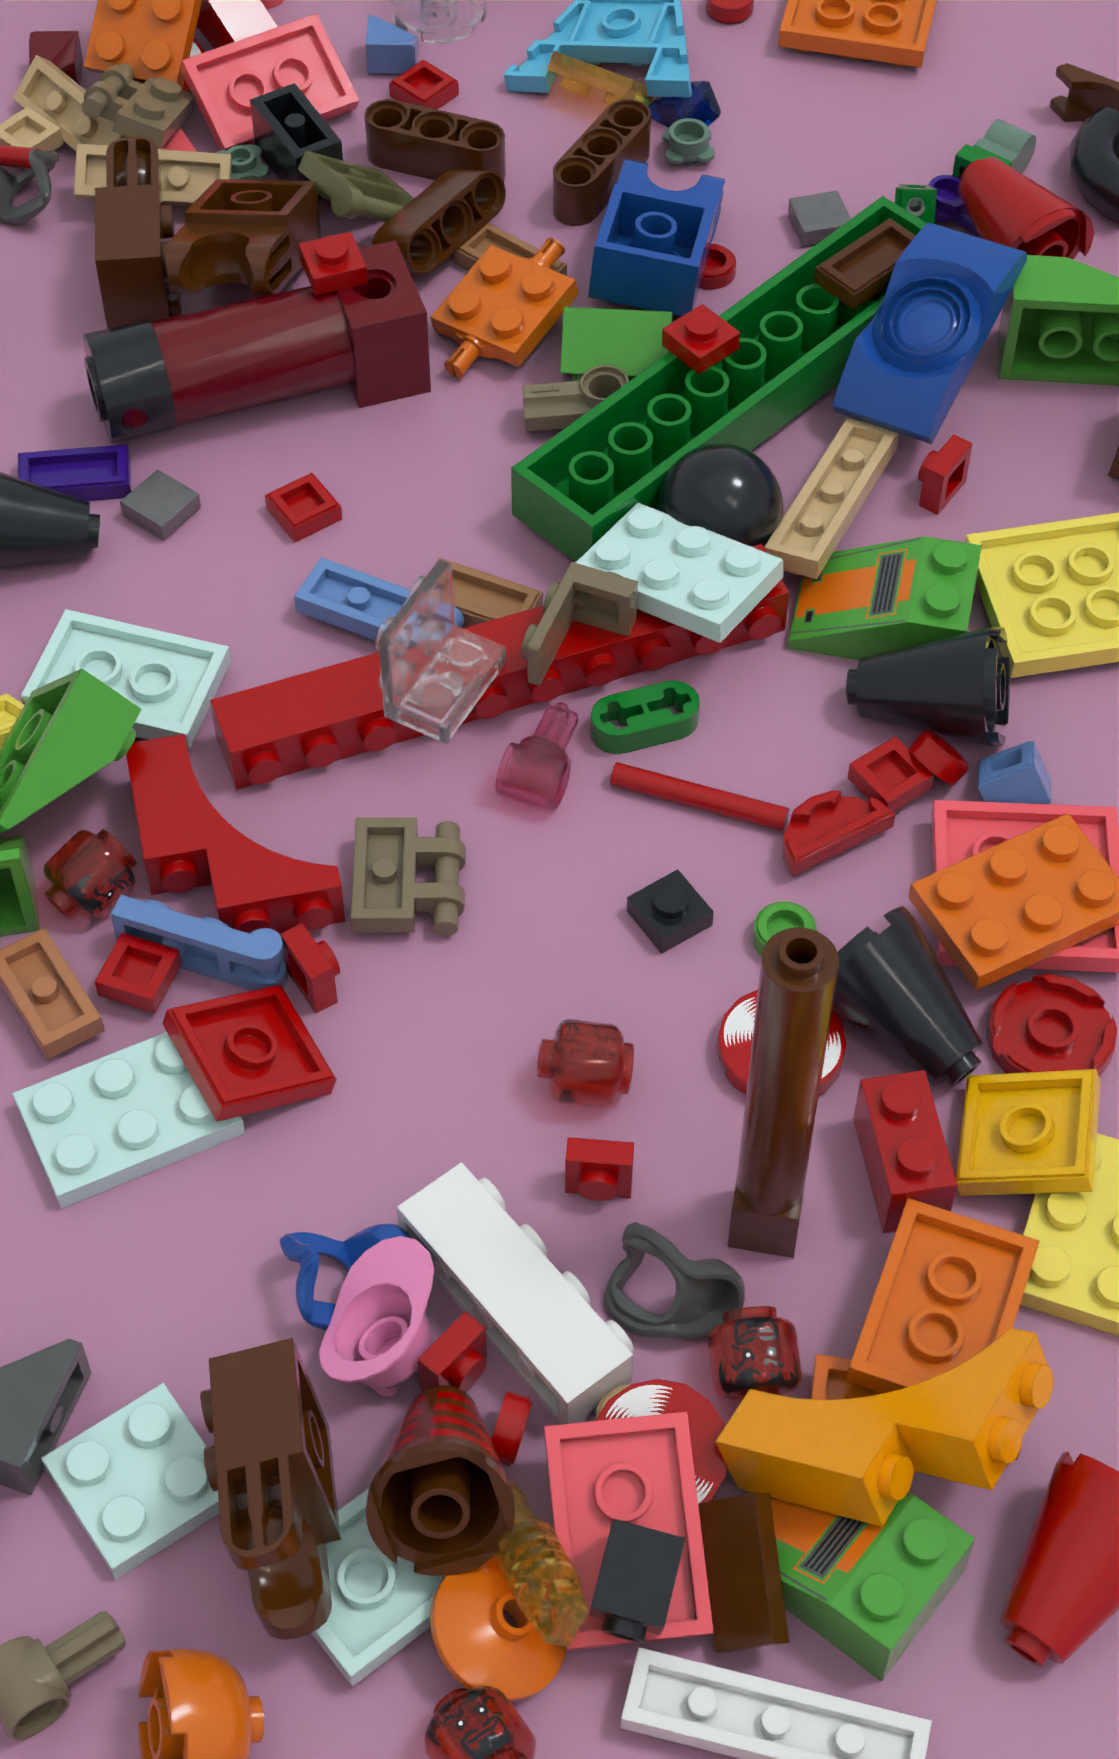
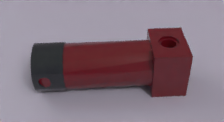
(264, 352)

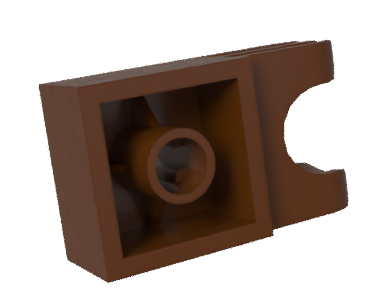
(133, 236)
(243, 236)
(273, 1482)

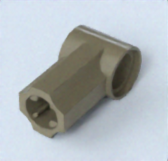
(561, 403)

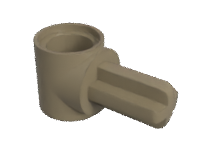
(38, 1676)

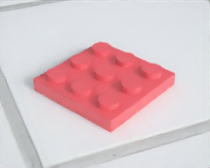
(972, 827)

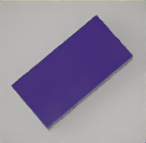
(80, 472)

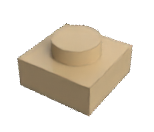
(31, 131)

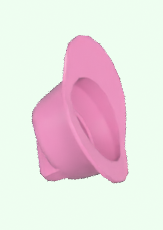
(381, 1317)

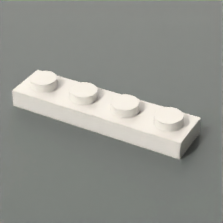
(760, 1716)

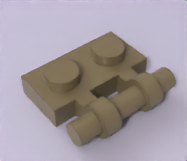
(138, 109)
(386, 871)

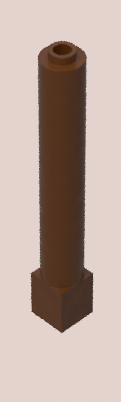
(783, 1089)

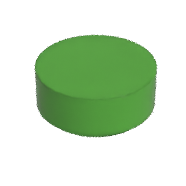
(779, 917)

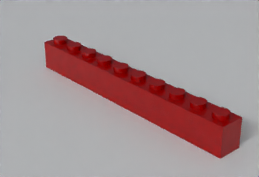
(341, 708)

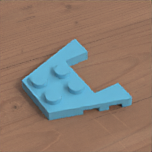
(613, 33)

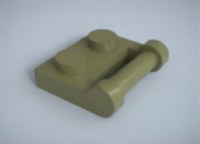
(354, 187)

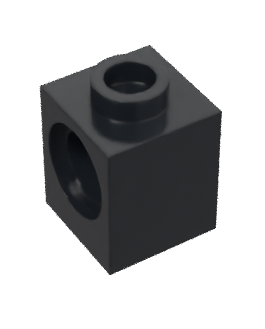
(636, 1580)

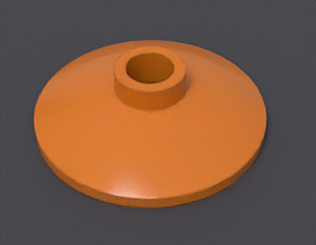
(479, 1642)

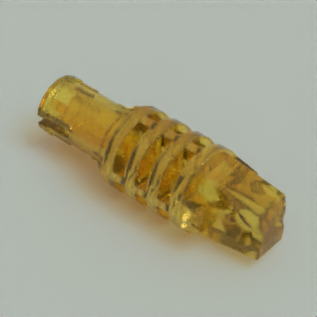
(541, 1575)

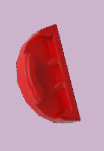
(829, 826)

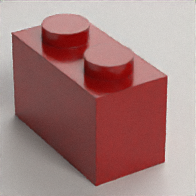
(903, 1145)

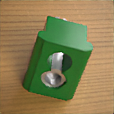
(917, 200)

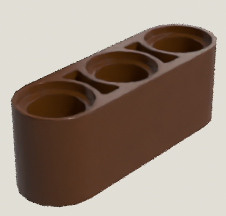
(431, 140)
(594, 162)
(443, 217)

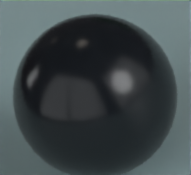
(724, 493)

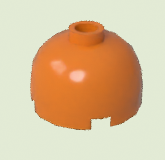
(196, 1707)

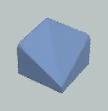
(389, 48)
(1015, 776)

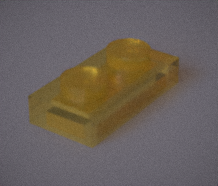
(581, 76)

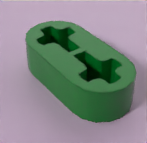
(644, 717)

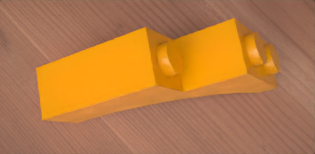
(864, 1450)

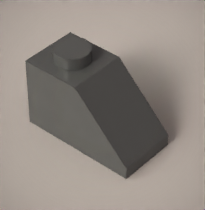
(35, 1407)

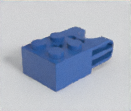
(654, 241)

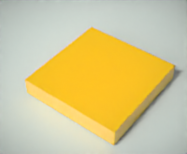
(1029, 1133)

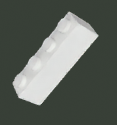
(508, 1285)

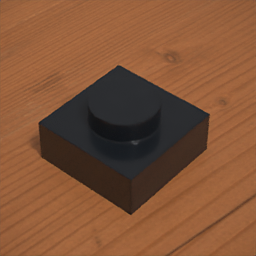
(669, 911)

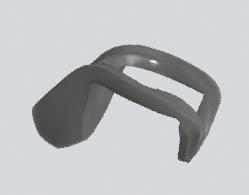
(10, 185)
(702, 1289)

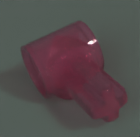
(538, 766)

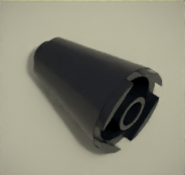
(42, 524)
(938, 686)
(904, 1002)

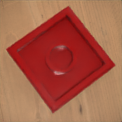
(248, 1052)

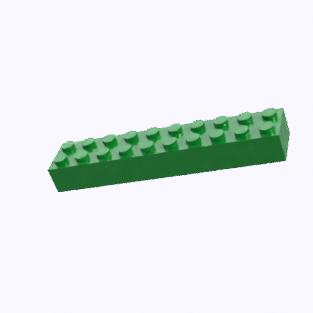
(621, 449)

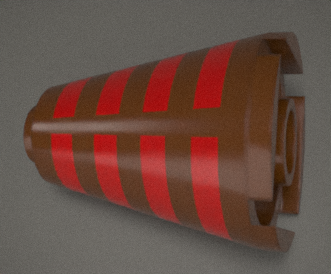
(440, 1488)

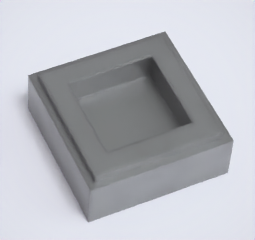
(817, 216)
(160, 504)

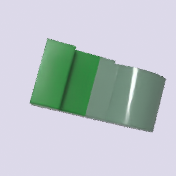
(1001, 141)

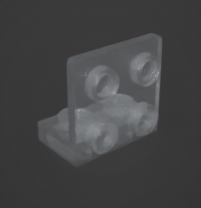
(430, 665)

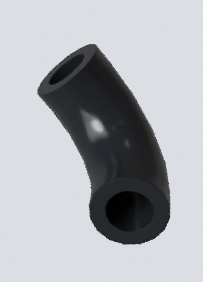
(1096, 161)

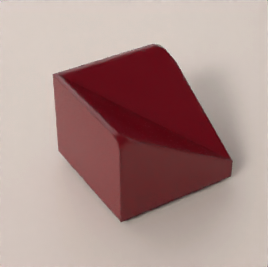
(60, 48)

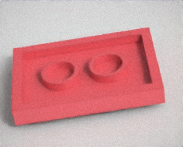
(259, 64)
(638, 1475)

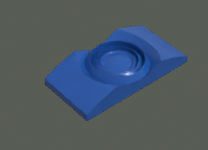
(927, 331)

